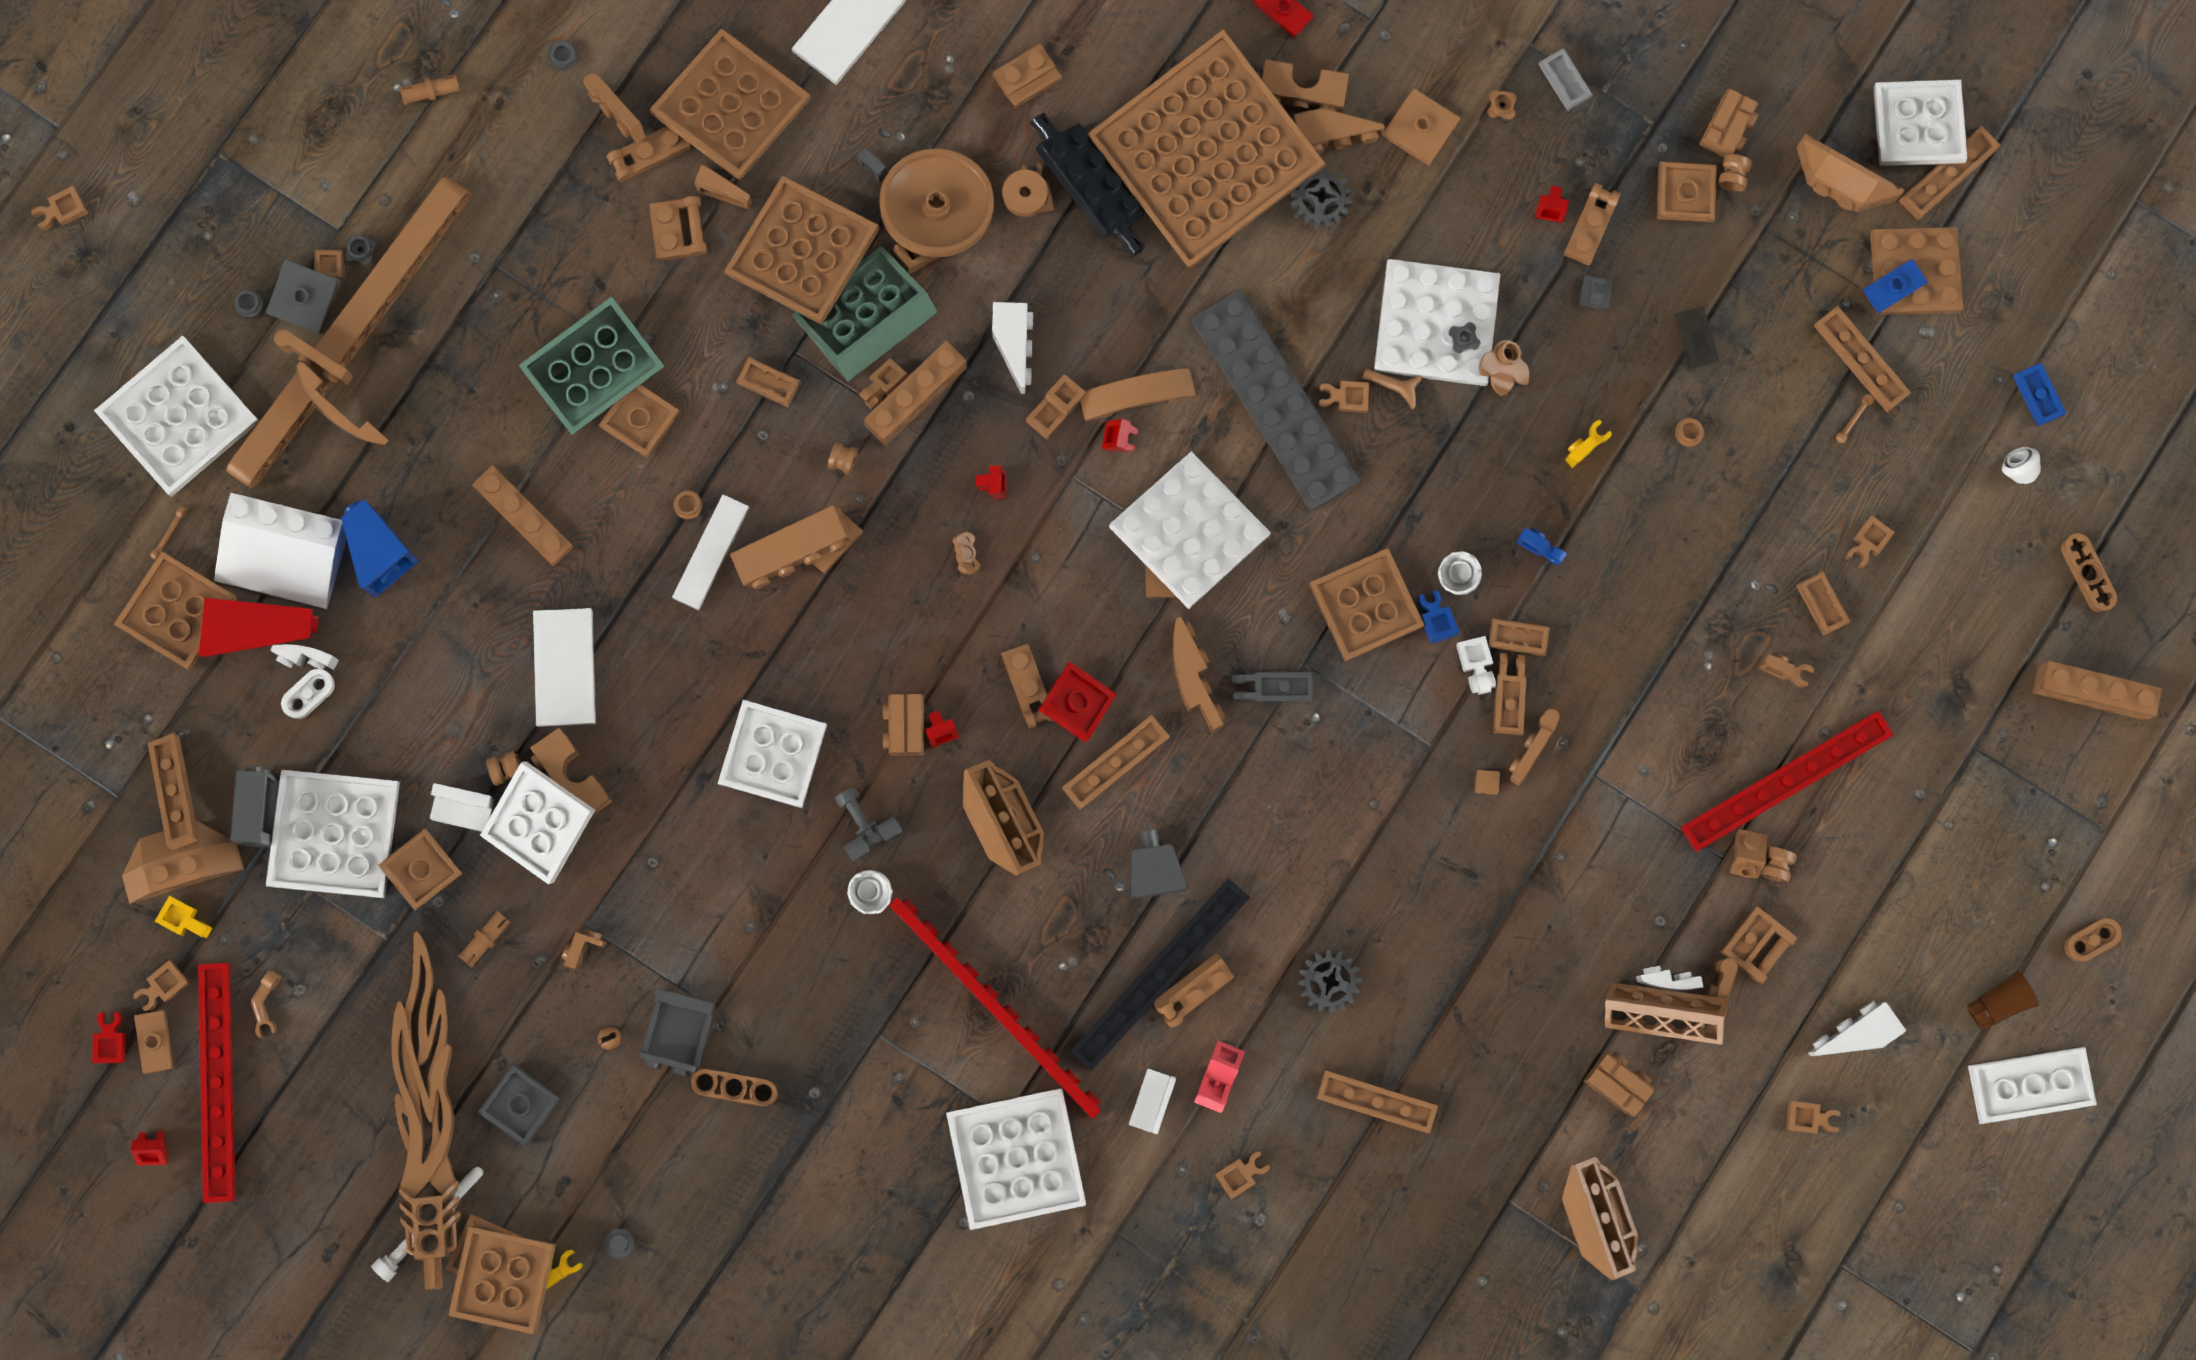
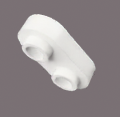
(306, 691)

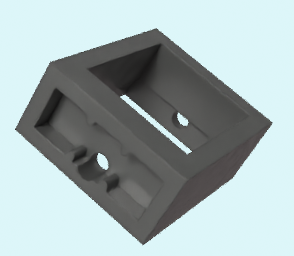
(254, 807)

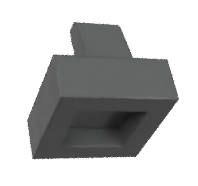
(1595, 292)

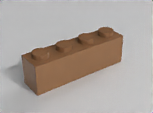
(915, 393)
(792, 547)
(2097, 690)

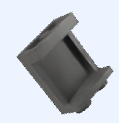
(677, 1032)

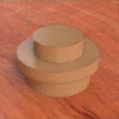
(1689, 432)
(688, 505)

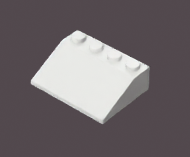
(279, 551)

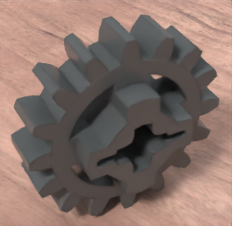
(1331, 199)
(1342, 986)

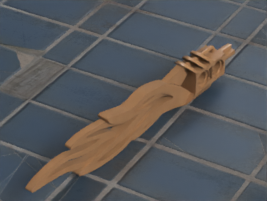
(414, 1093)

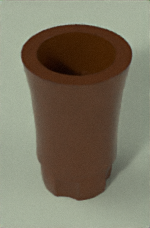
(2003, 1001)

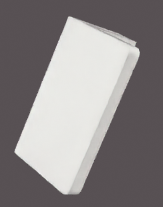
(461, 807)
(1152, 1101)

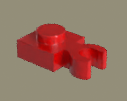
(109, 1045)

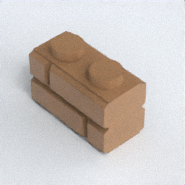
(1729, 123)
(905, 723)
(1620, 1084)

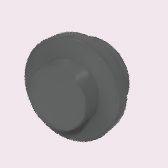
(248, 303)
(619, 1243)

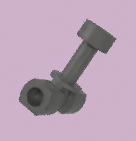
(869, 833)

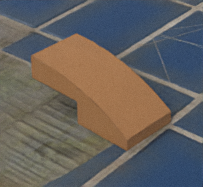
(1055, 406)

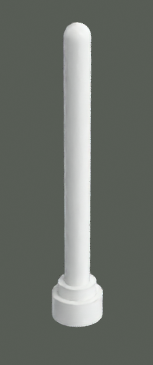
(387, 1266)

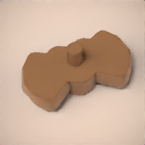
(966, 553)

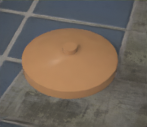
(936, 202)

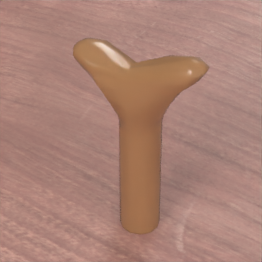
(1405, 388)

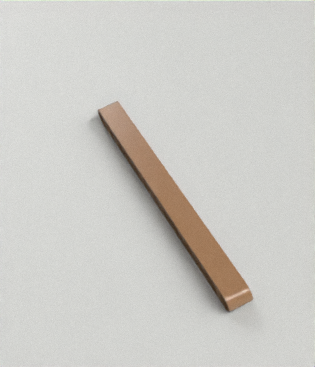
(351, 328)

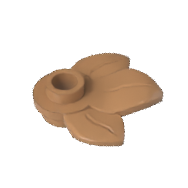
(1504, 370)

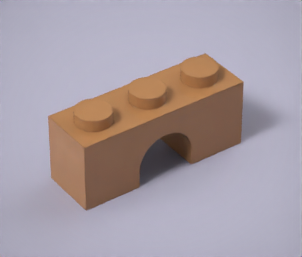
(1326, 94)
(554, 755)

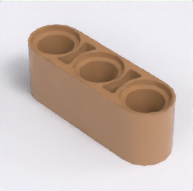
(721, 1081)

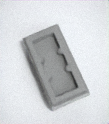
(1565, 79)

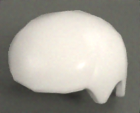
(1460, 573)
(870, 892)

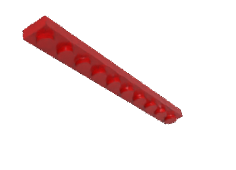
(1005, 1015)

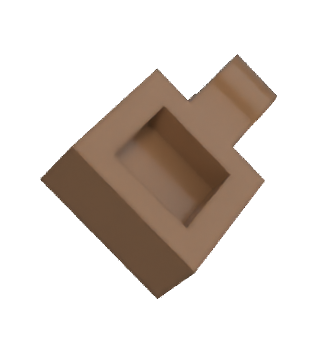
(884, 381)
(1779, 666)

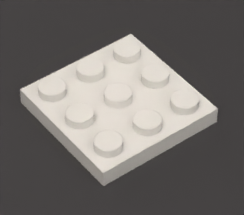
(1920, 122)
(772, 754)
(537, 822)

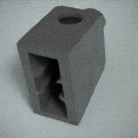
(1155, 868)

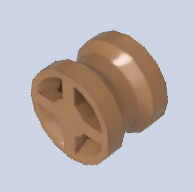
(842, 458)

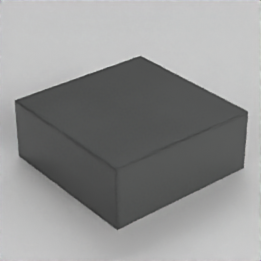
(872, 165)

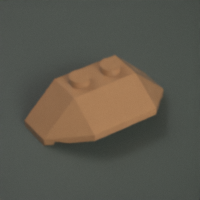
(1843, 179)
(1002, 818)
(159, 870)
(1600, 1218)

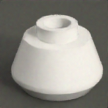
(2022, 465)

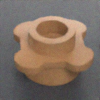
(1508, 99)

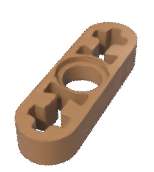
(2101, 576)

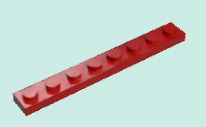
(1786, 781)
(216, 1083)

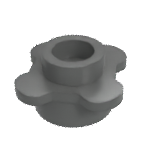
(354, 244)
(1461, 345)

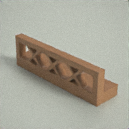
(1666, 1007)

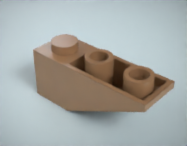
(1333, 129)

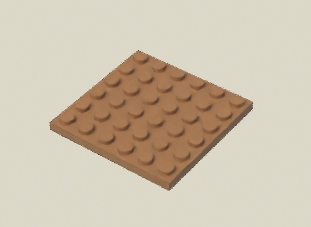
(1206, 149)

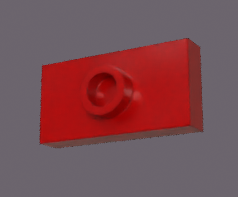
(1287, 14)

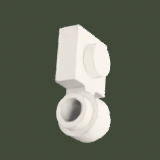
(1475, 656)

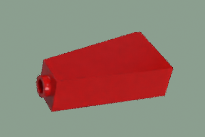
(244, 626)

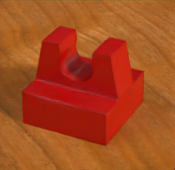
(1552, 206)
(1117, 435)
(993, 482)
(941, 731)
(150, 1152)

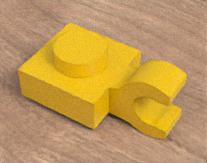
(1581, 448)
(179, 917)
(563, 1269)

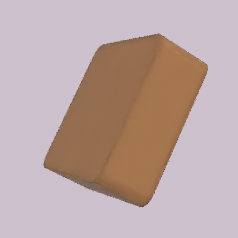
(1487, 782)

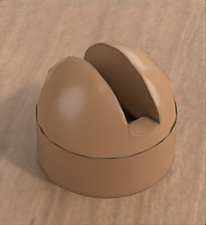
(613, 1043)

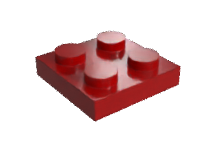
(1077, 702)

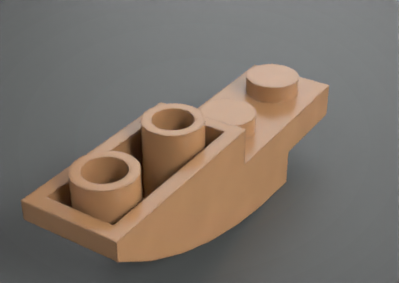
(1188, 665)

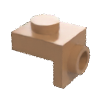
(1749, 854)
(575, 951)

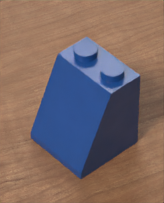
(375, 548)

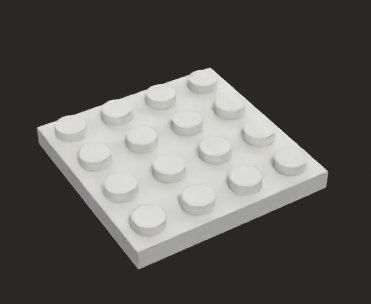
(1420, 309)
(176, 416)
(1189, 530)
(332, 833)
(1016, 1159)

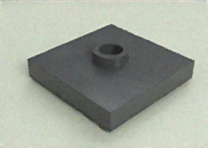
(303, 296)
(519, 1105)

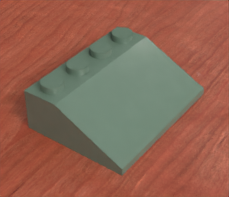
(870, 315)
(591, 365)

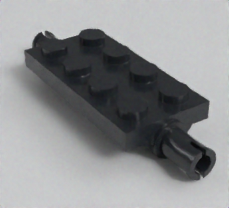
(1090, 182)

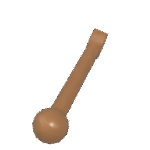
(1867, 400)
(181, 512)

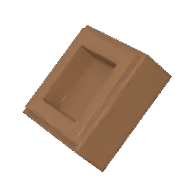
(330, 263)

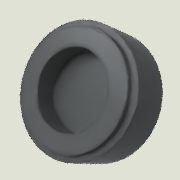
(562, 55)

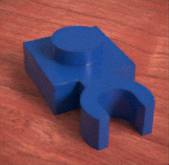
(1536, 543)
(1438, 621)

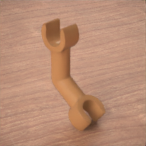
(268, 983)

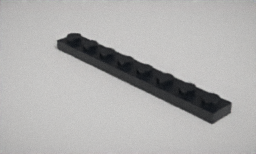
(1159, 974)

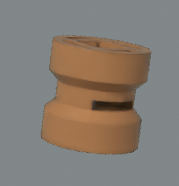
(1734, 172)
(496, 771)
(1777, 867)

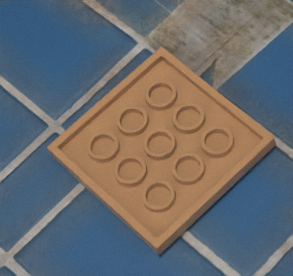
(730, 104)
(802, 250)

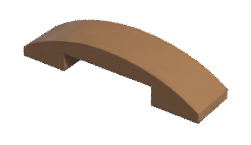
(310, 382)
(1137, 392)

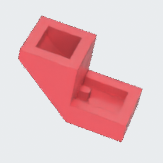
(1219, 1076)

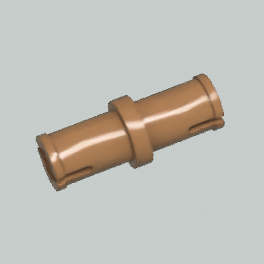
(429, 89)
(484, 939)

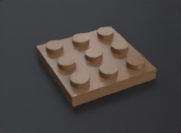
(1937, 258)
(1366, 605)
(169, 610)
(502, 1280)

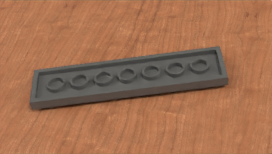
(1275, 400)

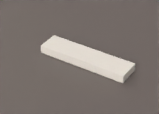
(710, 552)

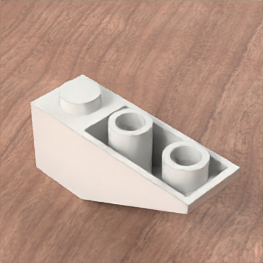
(1010, 335)
(1869, 1031)

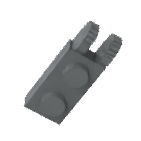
(1276, 687)

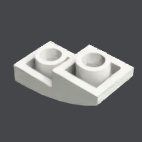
(296, 654)
(1660, 979)

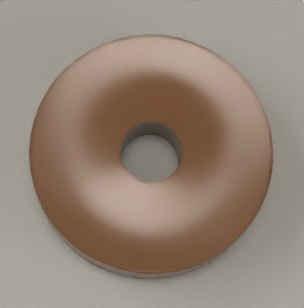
(1028, 205)

